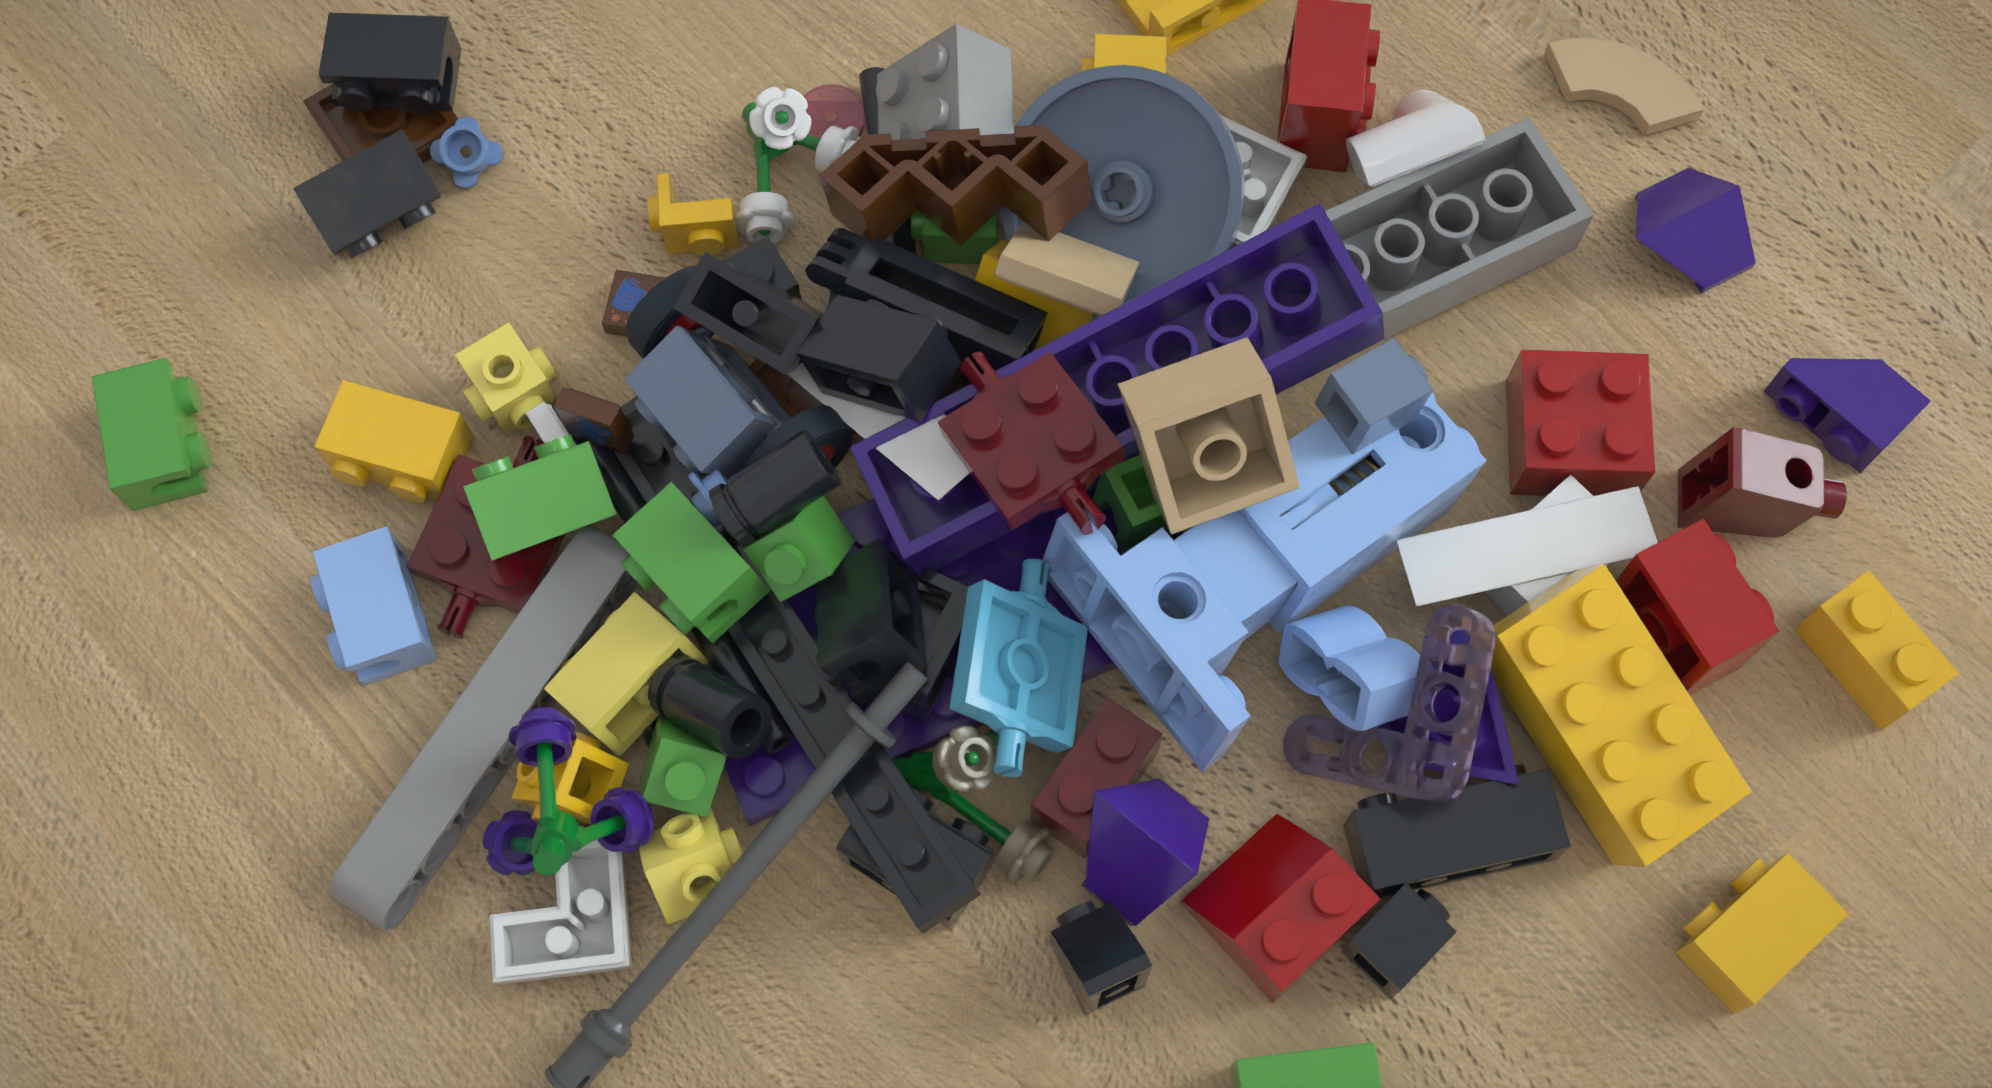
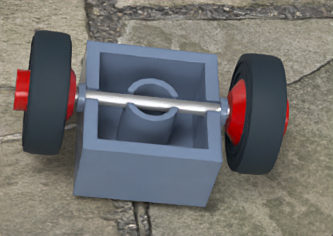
(709, 394)

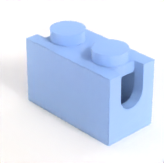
(372, 606)

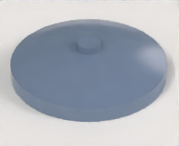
(1157, 169)

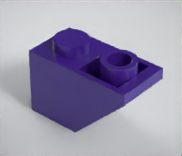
(1847, 404)

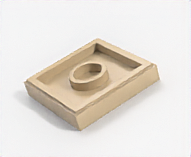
(1067, 270)

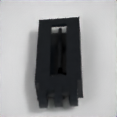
(972, 312)

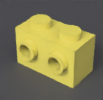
(612, 672)

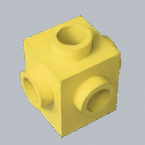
(506, 378)
(687, 862)

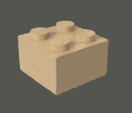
(1210, 435)

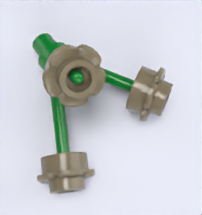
(966, 763)

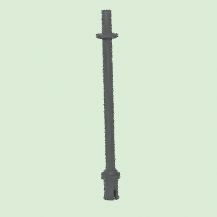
(608, 1031)

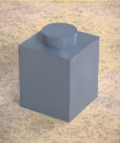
(1374, 395)

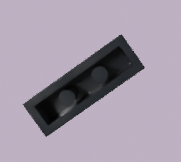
(1440, 843)

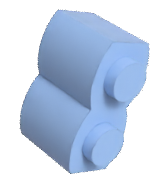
(1350, 666)

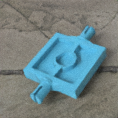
(1019, 667)

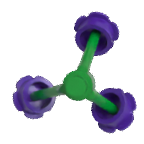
(522, 845)

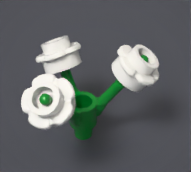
(776, 124)

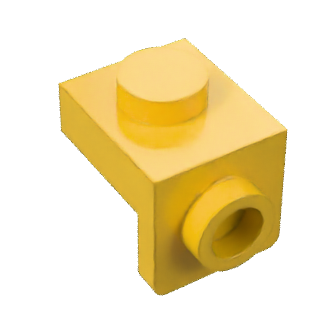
(693, 224)

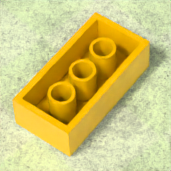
(1612, 718)

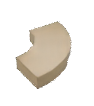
(1624, 79)

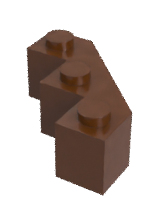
(957, 181)

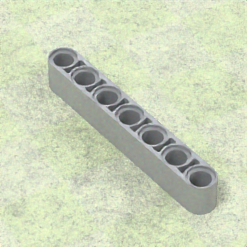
(471, 745)

